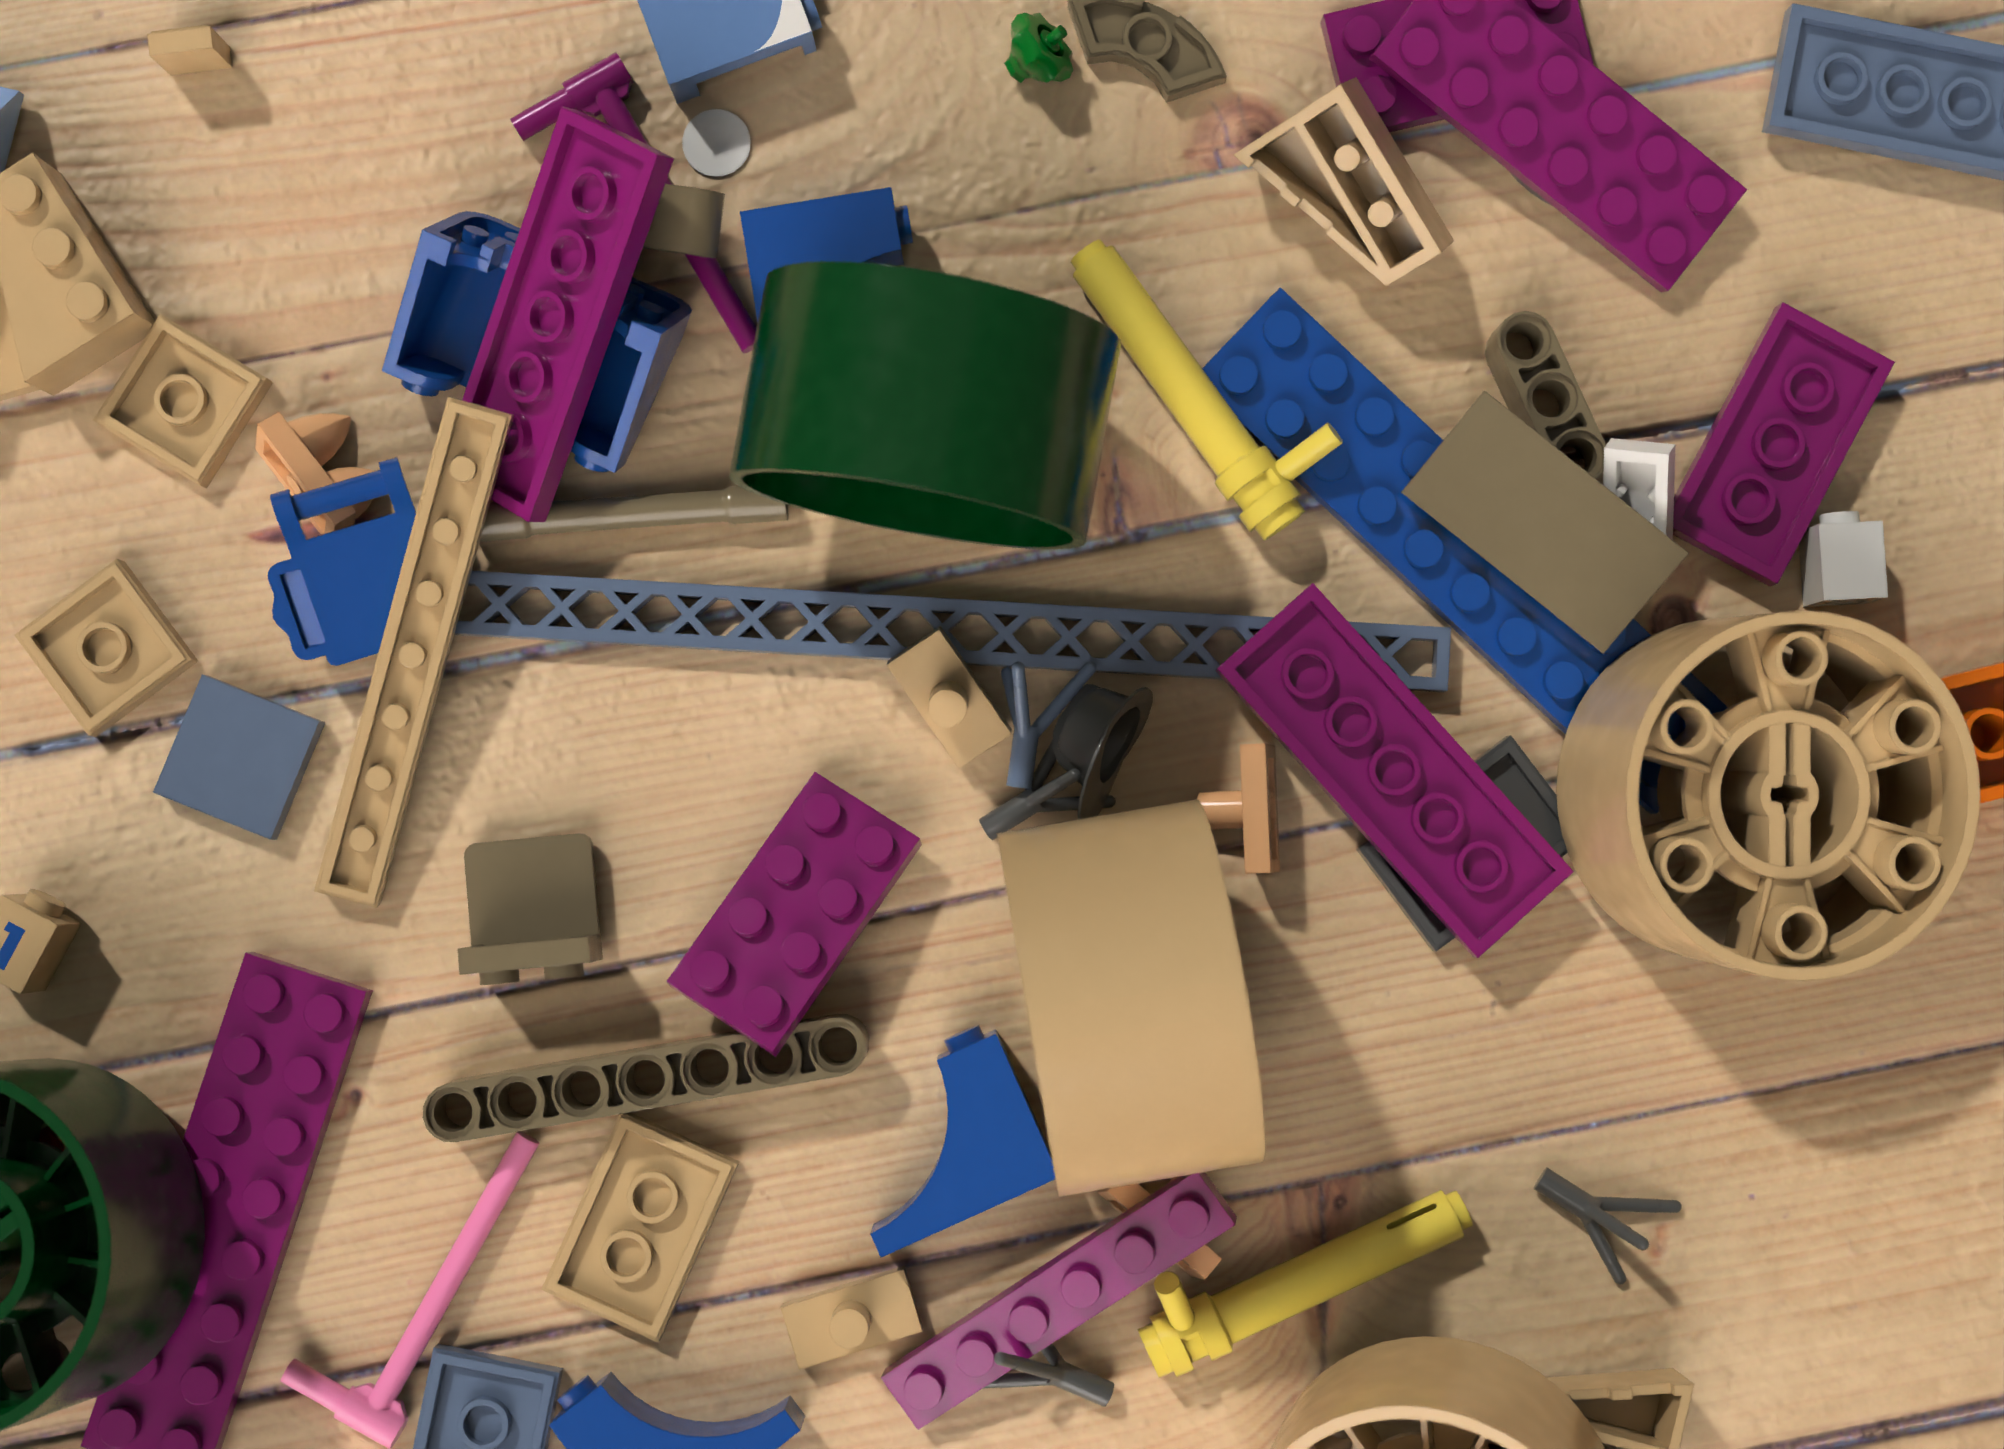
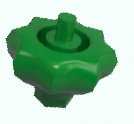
(1038, 50)

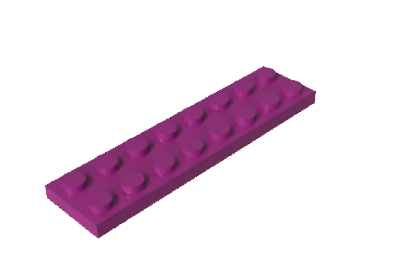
(254, 1157)

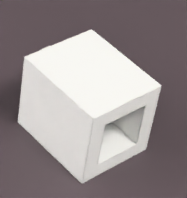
(1843, 561)

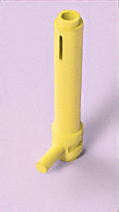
(1242, 468)
(1213, 1323)

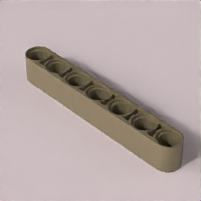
(619, 1091)

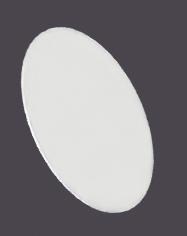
(716, 142)

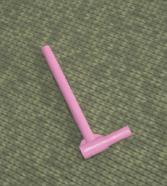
(375, 1408)

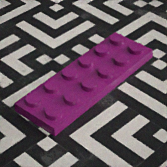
(1562, 130)
(563, 299)
(1394, 771)

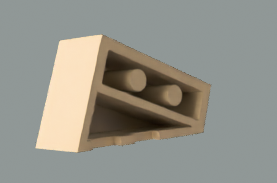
(1352, 181)
(61, 281)
(1630, 1406)

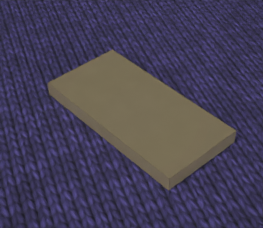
(1544, 522)

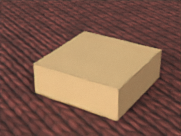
(189, 50)

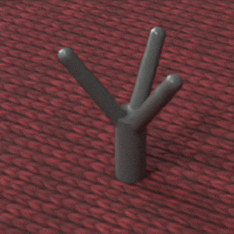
(1036, 799)
(1592, 1213)
(1057, 1373)

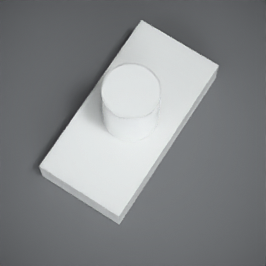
(1643, 478)

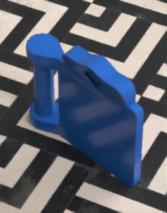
(342, 582)

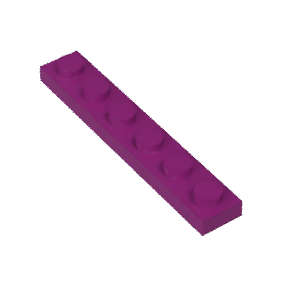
(1059, 1296)

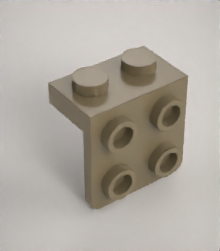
(531, 908)

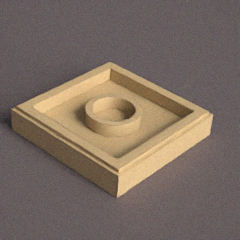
(183, 401)
(106, 648)

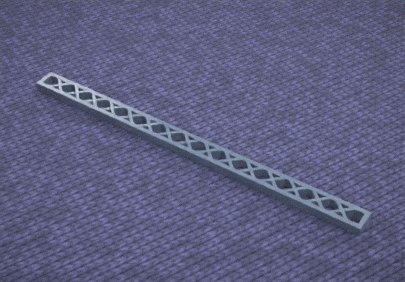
(959, 608)

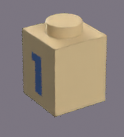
(32, 939)

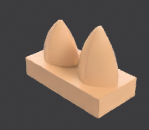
(298, 452)

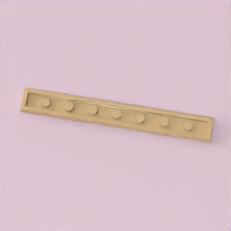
(414, 651)

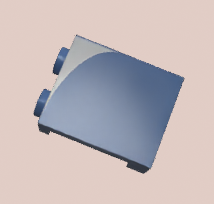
(718, 36)

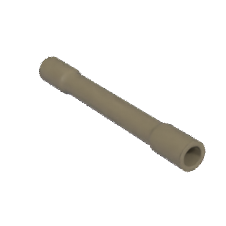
(727, 505)

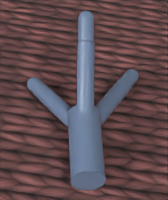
(1026, 735)

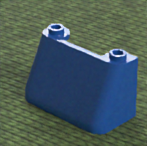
(449, 308)

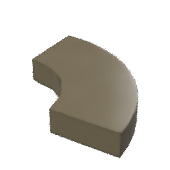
(1151, 41)

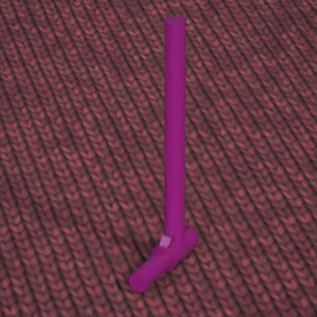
(602, 91)

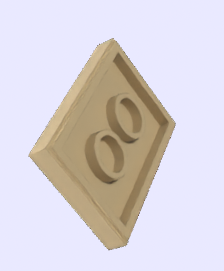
(640, 1225)

